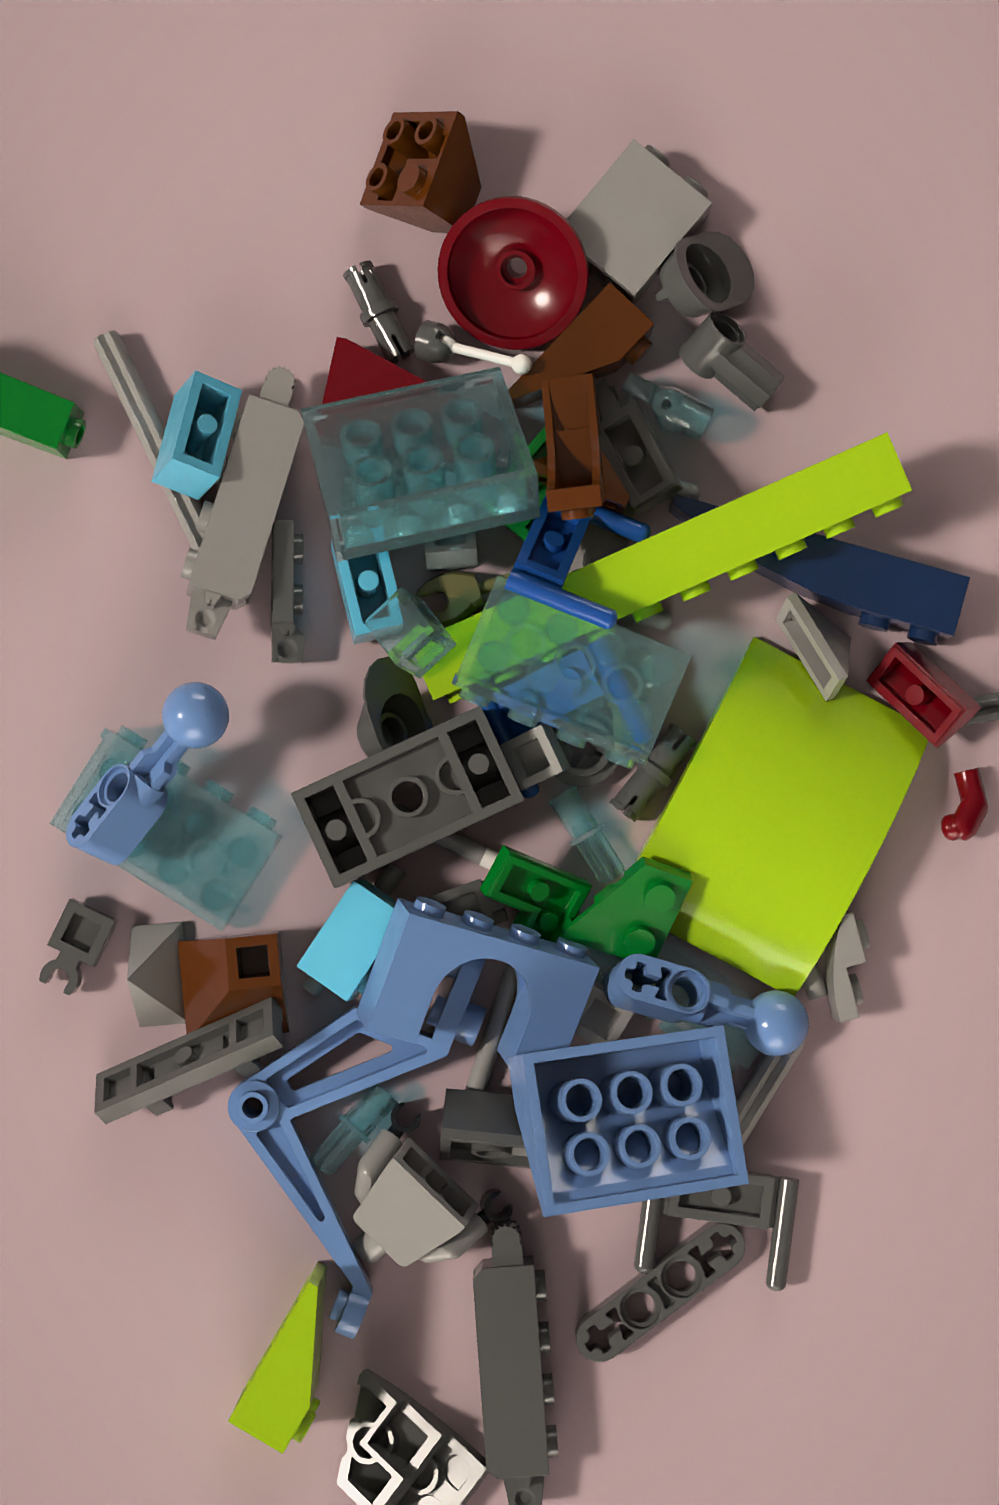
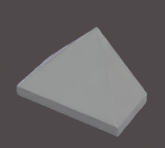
(818, 644)
(156, 974)

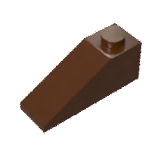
(596, 342)

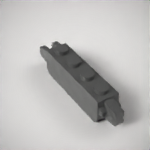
(511, 1368)

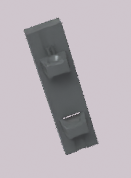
(190, 1060)

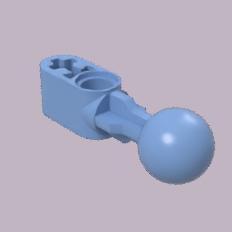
(135, 794)
(771, 1021)

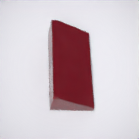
(922, 693)

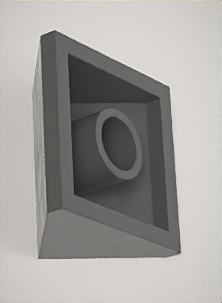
(481, 1129)

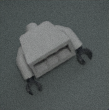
(413, 1204)

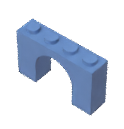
(429, 943)

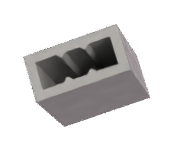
(637, 219)

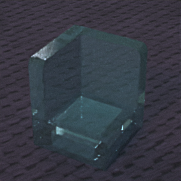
(410, 633)

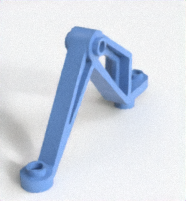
(281, 1146)

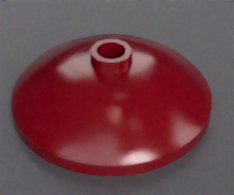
(493, 299)

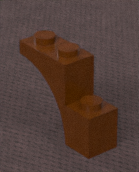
(573, 446)

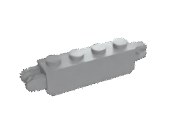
(244, 507)

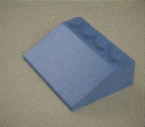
(629, 1120)

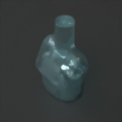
(681, 415)

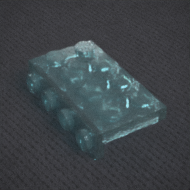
(571, 675)
(199, 848)

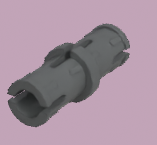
(379, 312)
(654, 774)

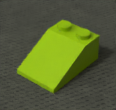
(280, 1393)

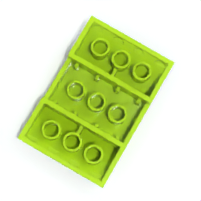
(782, 815)

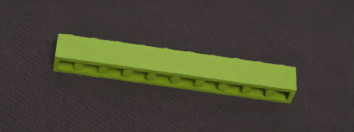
(722, 541)

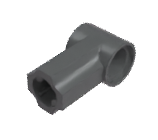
(721, 352)

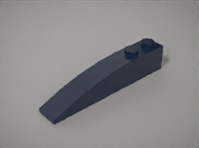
(862, 582)

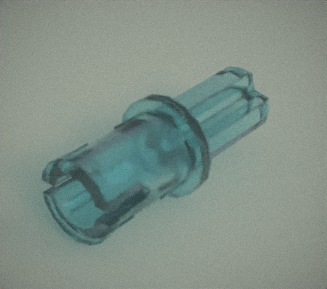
(587, 835)
(353, 1129)

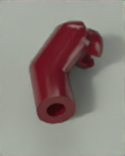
(971, 810)

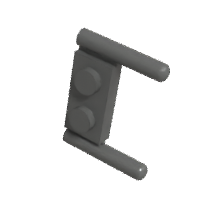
(762, 1203)

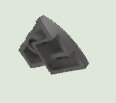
(405, 1452)

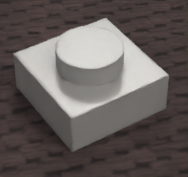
(535, 756)
(601, 1019)

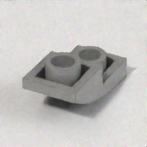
(843, 951)

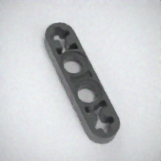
(665, 1297)

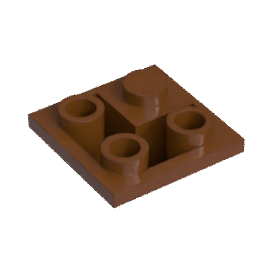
(424, 171)
(230, 975)

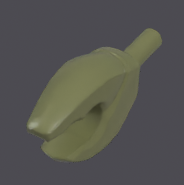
(462, 591)

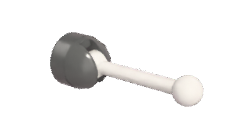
(438, 343)

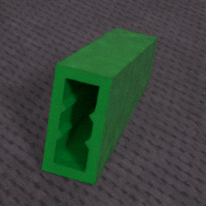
(39, 417)

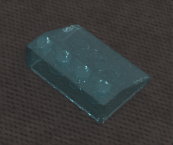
(421, 463)

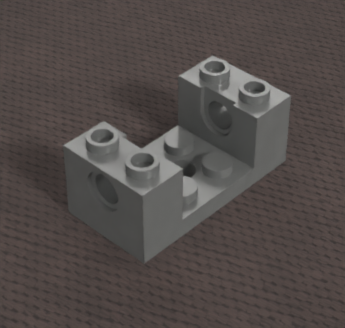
(354, 809)

